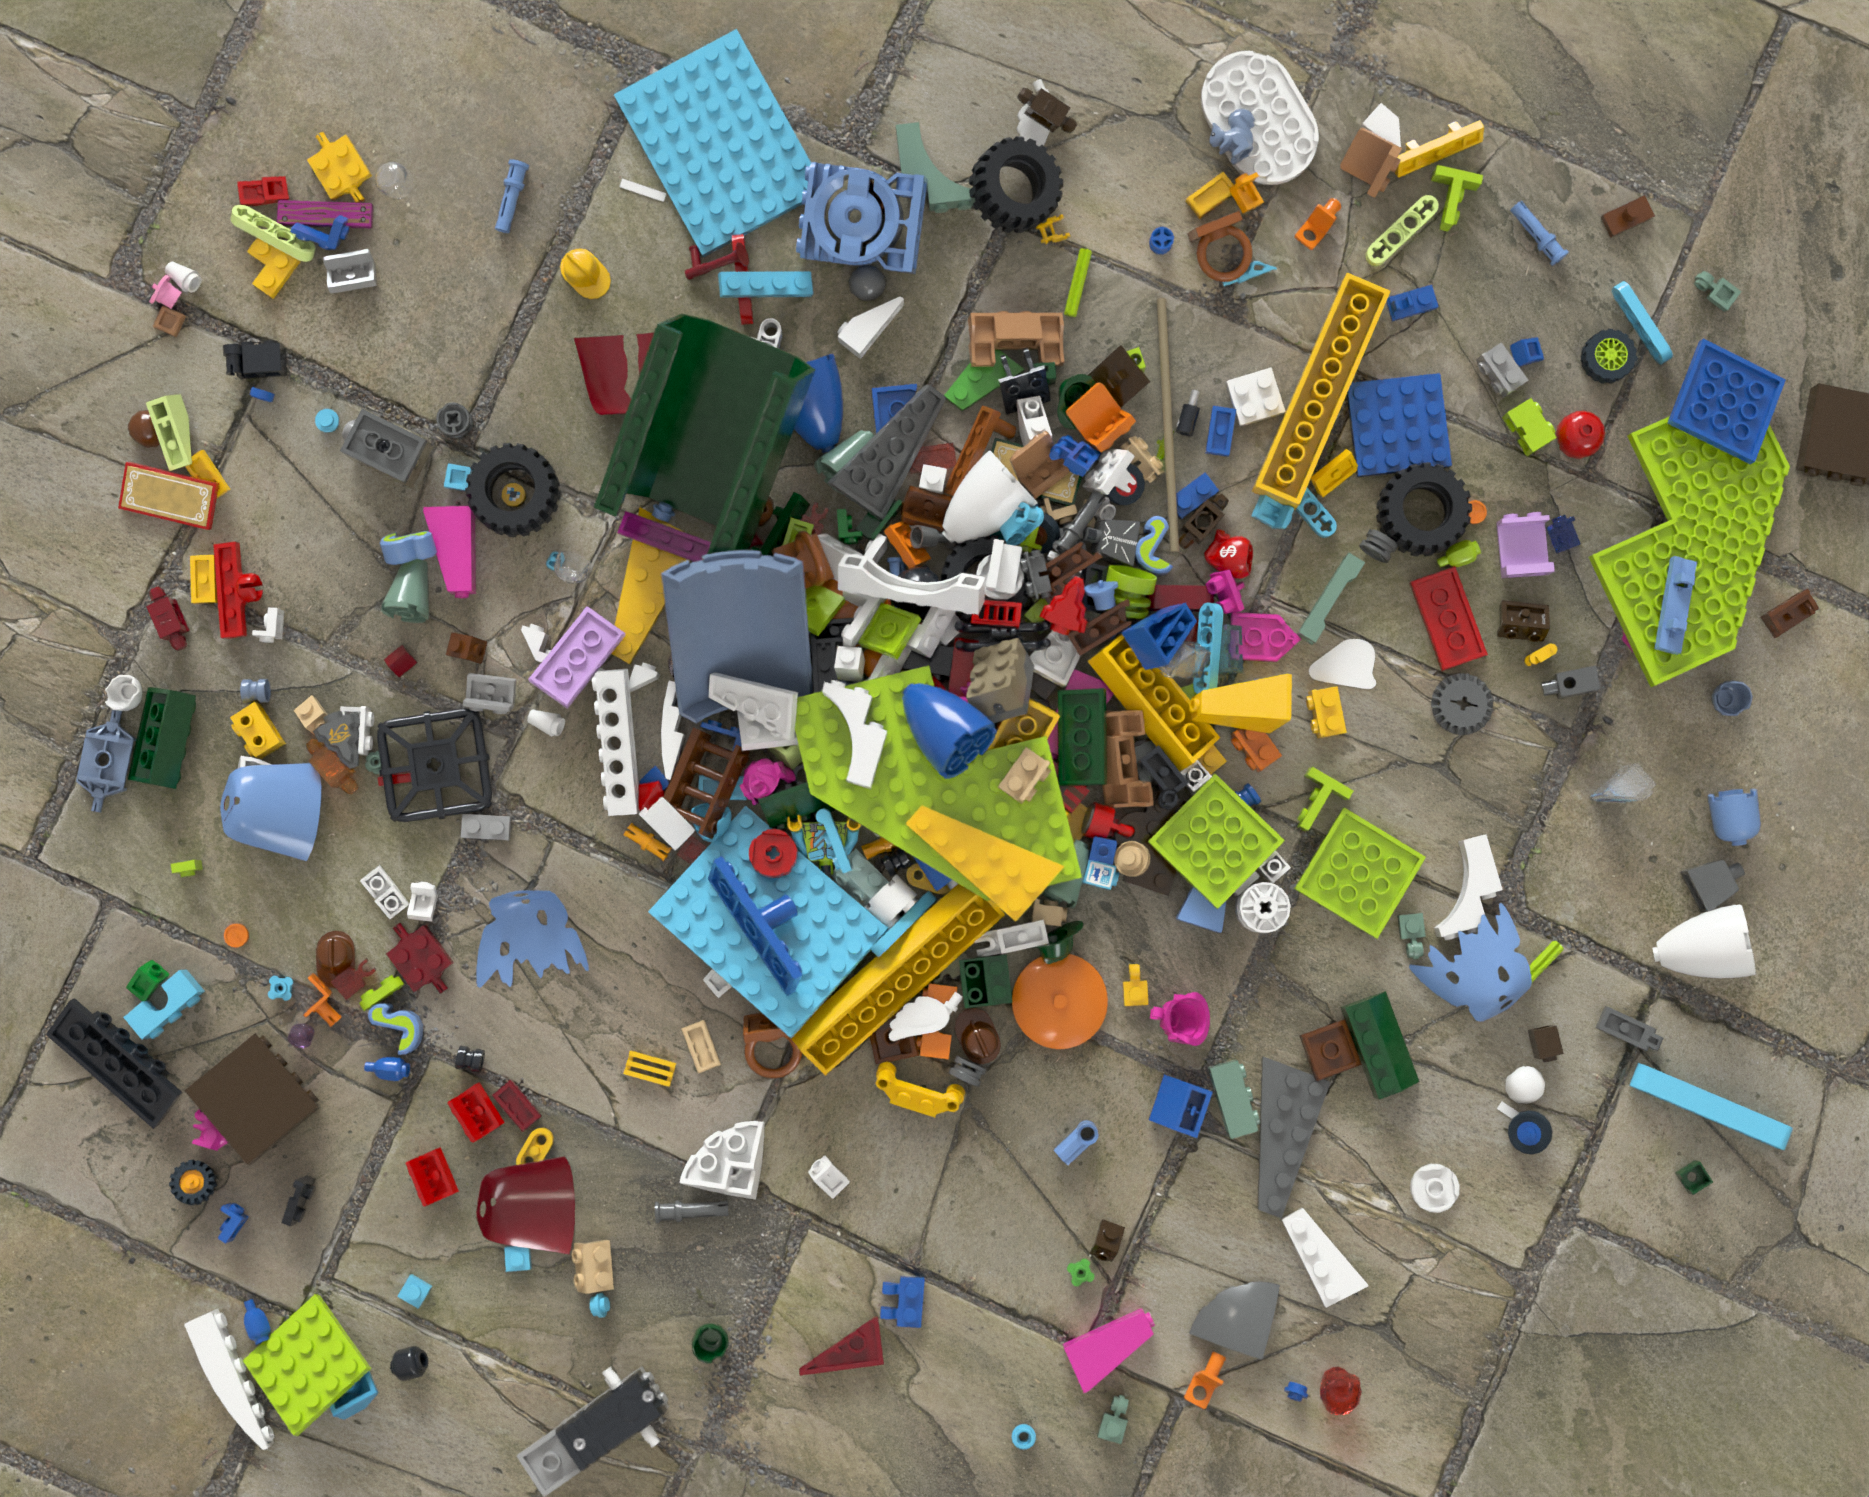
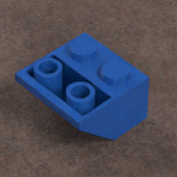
(1180, 1106)

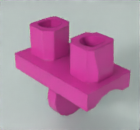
(1226, 590)

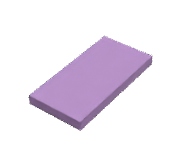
(576, 657)

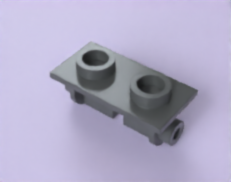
(1032, 566)

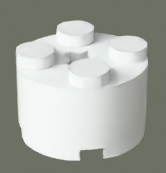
(891, 901)

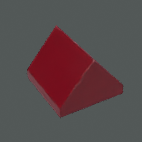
(400, 661)

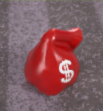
(1230, 554)

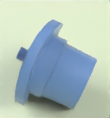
(1102, 594)

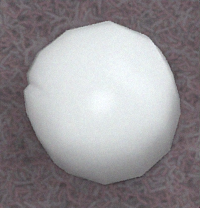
(124, 693)
(1525, 1085)

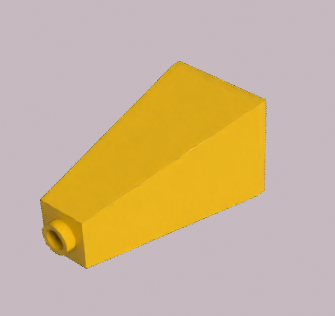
(1249, 705)

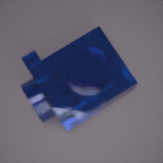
(1563, 534)

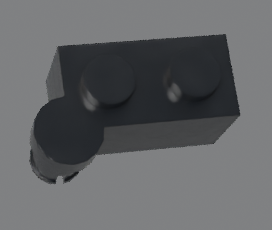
(255, 360)
(1164, 776)

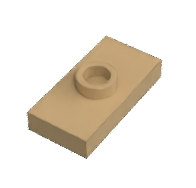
(701, 1046)

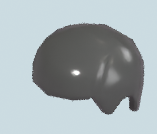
(867, 283)

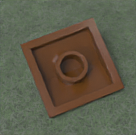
(887, 1050)

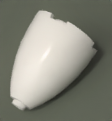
(984, 501)
(1709, 945)

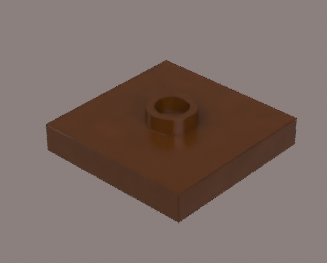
(1330, 1050)

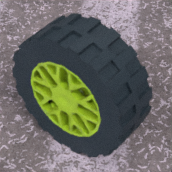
(1608, 356)

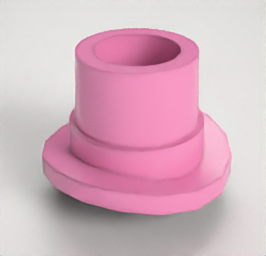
(165, 293)

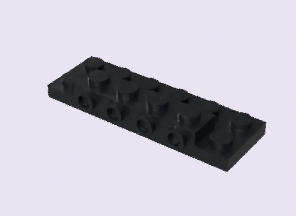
(115, 1061)

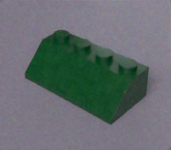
(162, 737)
(790, 804)
(1380, 1045)

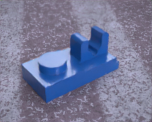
(1412, 303)

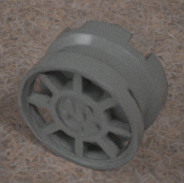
(454, 420)
(1378, 546)
(965, 1073)

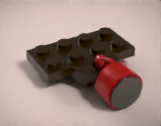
(1136, 827)

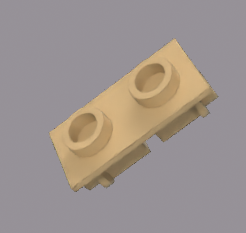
(1149, 465)

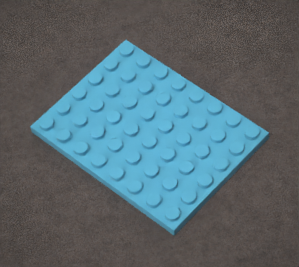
(718, 142)
(824, 937)

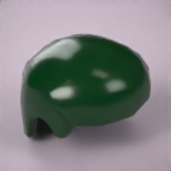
(709, 1342)

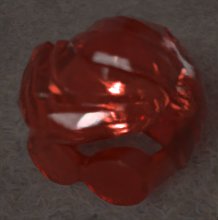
(1340, 1391)

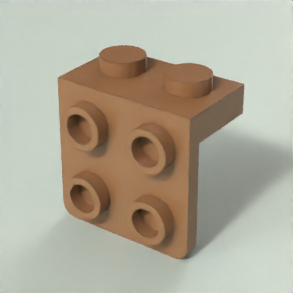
(1371, 160)
(1034, 466)

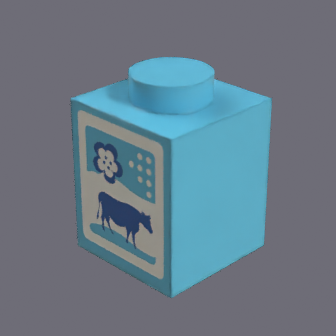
(1100, 875)

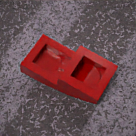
(262, 191)

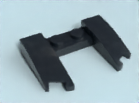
(824, 652)

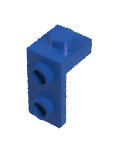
(338, 233)
(716, 727)

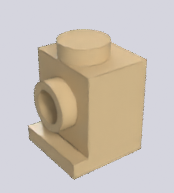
(1049, 912)

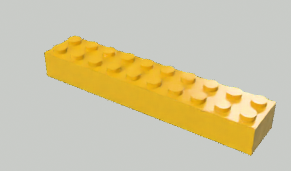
(1321, 390)
(895, 977)

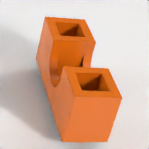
(936, 1043)

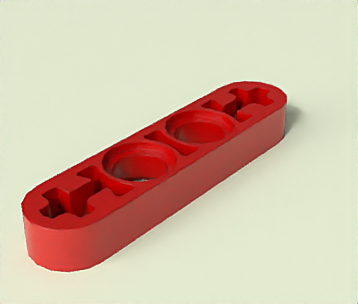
(745, 304)

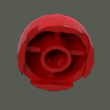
(1580, 434)

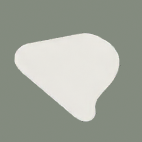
(1347, 665)

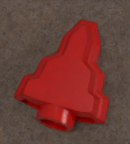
(1067, 609)

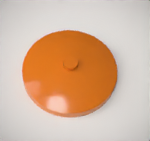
(1059, 1002)

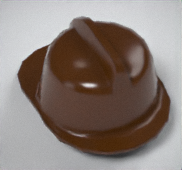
(334, 955)
(977, 1035)

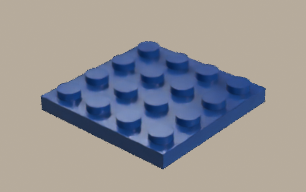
(1726, 401)
(1398, 424)

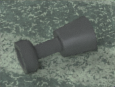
(928, 537)

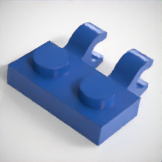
(909, 1301)

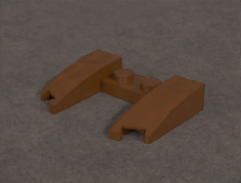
(1102, 626)

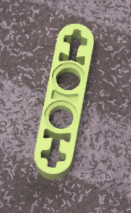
(249, 219)
(1401, 230)

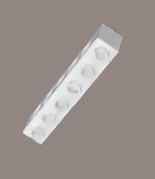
(626, 754)

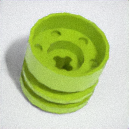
(1132, 585)

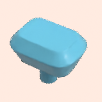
(550, 562)

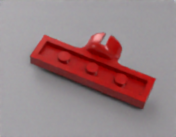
(233, 589)

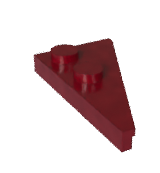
(853, 1351)

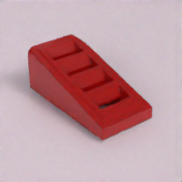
(999, 623)

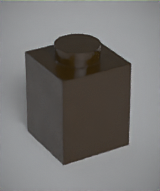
(1545, 1043)

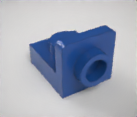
(1103, 850)
(232, 1226)

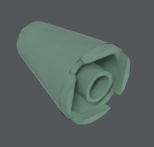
(836, 458)
(409, 593)
(1070, 890)

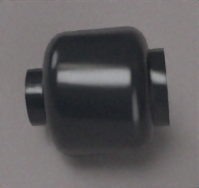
(409, 1363)

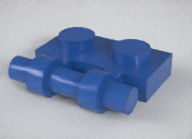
(1077, 456)

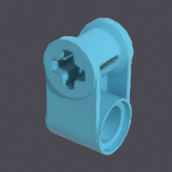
(1020, 524)

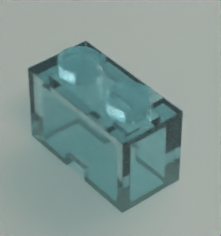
(1230, 660)

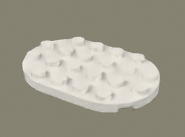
(1283, 124)

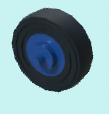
(1530, 1132)

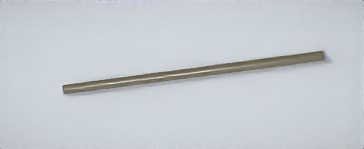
(1167, 425)

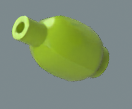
(1460, 554)

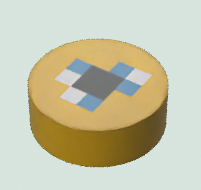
(513, 495)

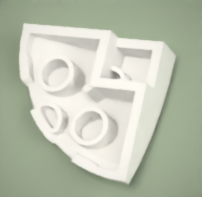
(728, 1161)

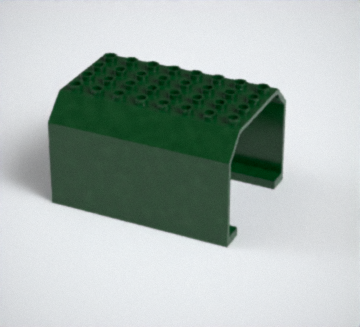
(707, 427)

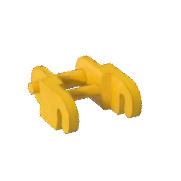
(1054, 237)
(1541, 654)

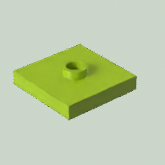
(821, 607)
(889, 630)

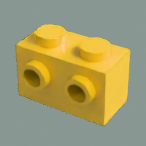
(257, 731)

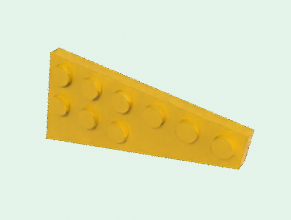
(642, 593)
(996, 867)

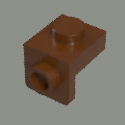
(466, 648)

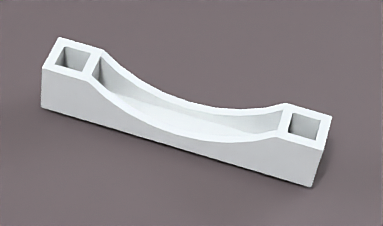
(865, 577)

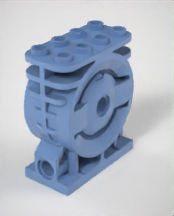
(818, 243)

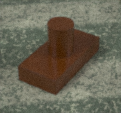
(1627, 216)

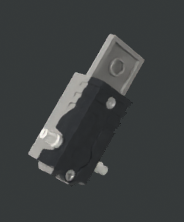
(596, 1429)

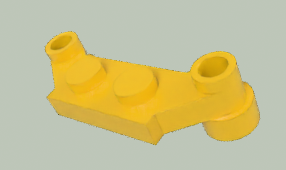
(917, 1097)

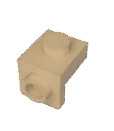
(1062, 515)
(311, 714)

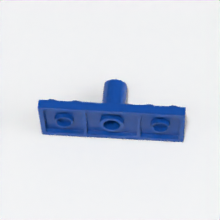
(759, 924)

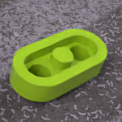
(373, 997)

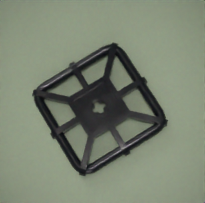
(422, 754)

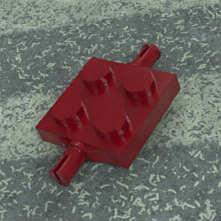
(420, 958)

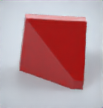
(649, 794)

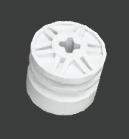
(1248, 907)

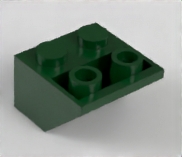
(985, 981)

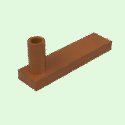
(975, 445)

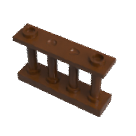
(685, 771)

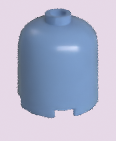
(1735, 815)

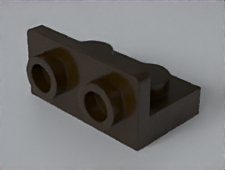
(1523, 621)

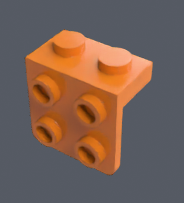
(1099, 418)

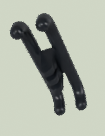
(1000, 634)

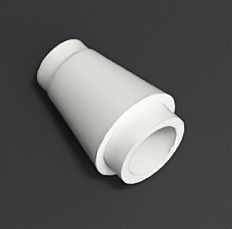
(184, 277)
(547, 722)

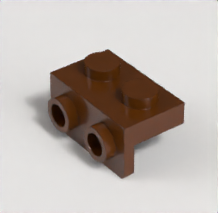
(924, 508)

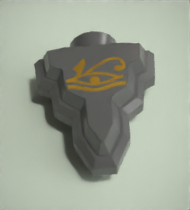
(341, 736)

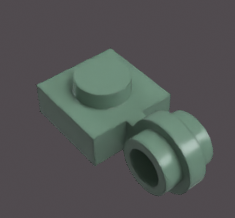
(1722, 293)
(1412, 927)
(1112, 1425)

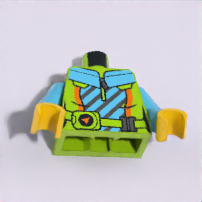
(811, 842)

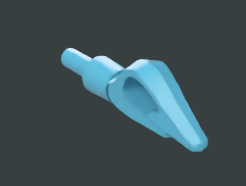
(1250, 273)

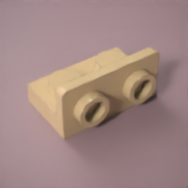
(1024, 775)

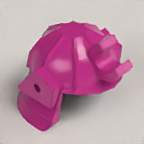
(763, 777)
(1184, 1018)

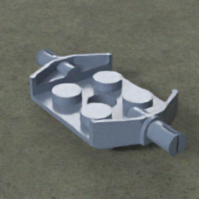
(108, 779)

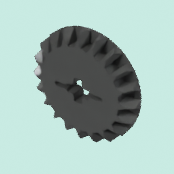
(1449, 714)

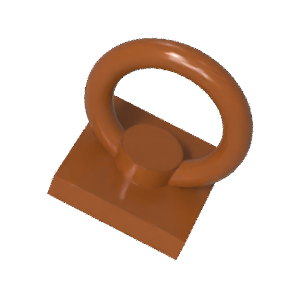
(1216, 230)
(809, 551)
(760, 1028)

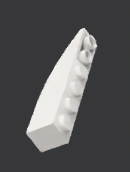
(227, 1374)

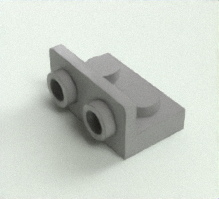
(1501, 370)

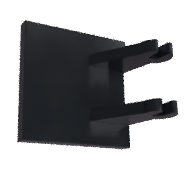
(1024, 385)

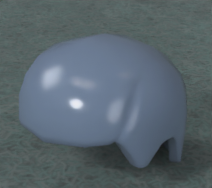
(1731, 698)

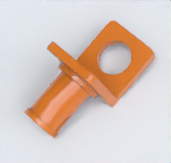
(1319, 223)
(321, 1005)
(1207, 1379)

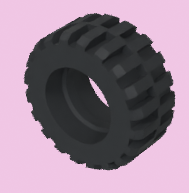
(1037, 167)
(491, 468)
(1445, 487)
(968, 554)

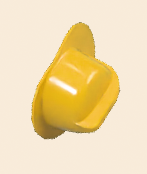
(585, 273)

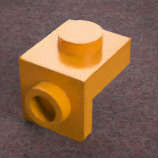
(1246, 193)

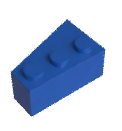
(1160, 635)

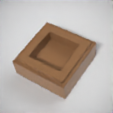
(169, 321)

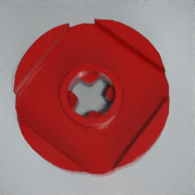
(781, 864)

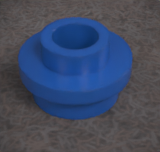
(1296, 1391)

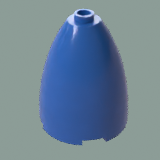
(823, 407)
(946, 728)

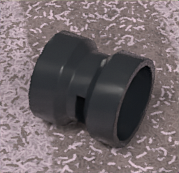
(895, 861)
(470, 1059)

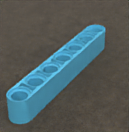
(1711, 1106)

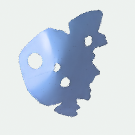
(527, 937)
(1478, 969)

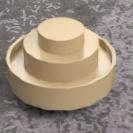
(1132, 858)

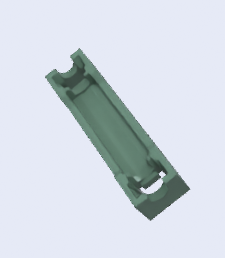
(1314, 623)

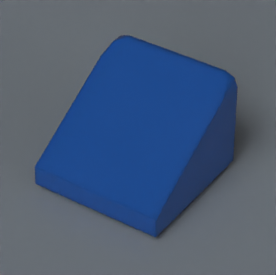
(1527, 351)
(655, 775)

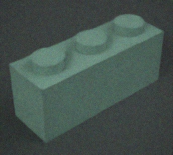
(1234, 1098)

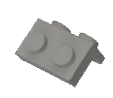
(350, 271)
(490, 693)

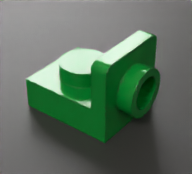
(844, 524)
(147, 980)

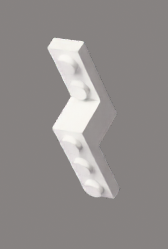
(866, 604)
(922, 641)

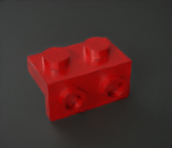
(475, 1112)
(432, 1177)

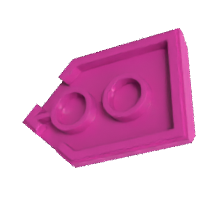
(1264, 636)

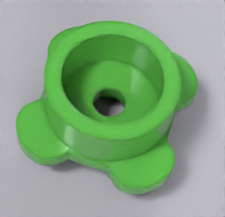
(1082, 1265)

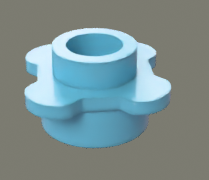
(285, 993)

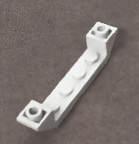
(537, 640)
(1274, 865)

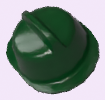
(1069, 393)
(1060, 942)

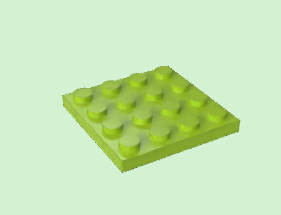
(1216, 841)
(1360, 873)
(306, 1364)

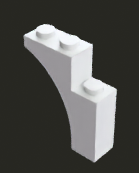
(866, 739)
(1478, 880)

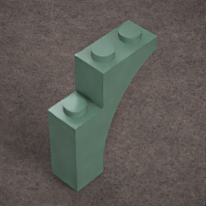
(913, 159)

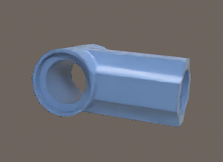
(1075, 1144)

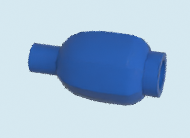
(389, 1068)
(256, 1323)

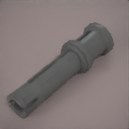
(1074, 532)
(678, 1211)

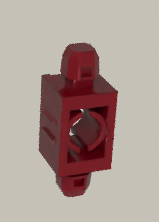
(168, 618)

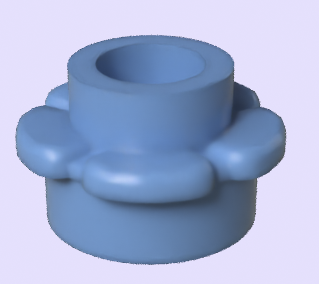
(663, 511)

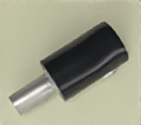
(1188, 416)

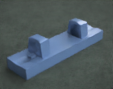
(1675, 605)

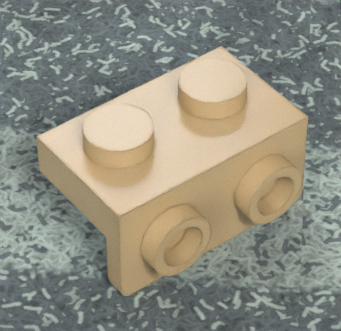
(593, 1266)

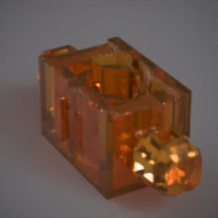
(330, 767)

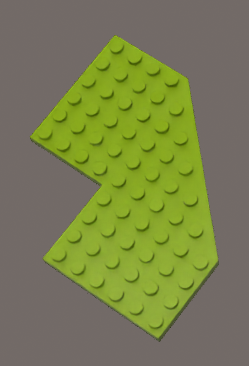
(1715, 516)
(909, 781)

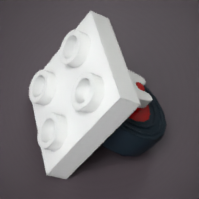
(1116, 477)

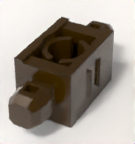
(1047, 110)
(1213, 510)

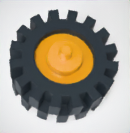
(192, 1182)

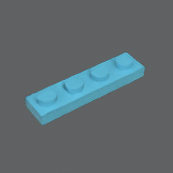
(765, 284)

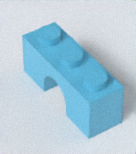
(181, 992)

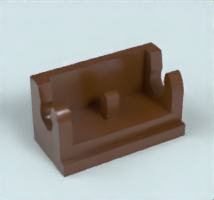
(1790, 613)

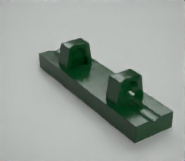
(794, 509)

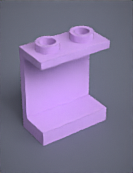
(1523, 545)

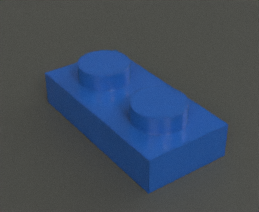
(1220, 431)
(1195, 495)

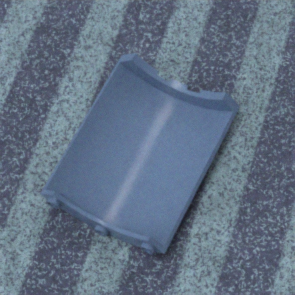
(736, 619)

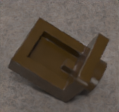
(1107, 1241)

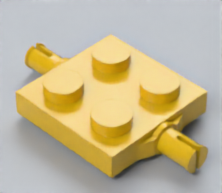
(339, 167)

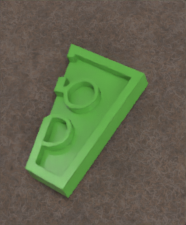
(979, 381)

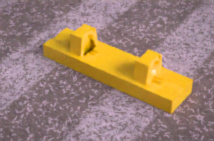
(1455, 141)

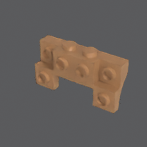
(1015, 331)
(1123, 785)

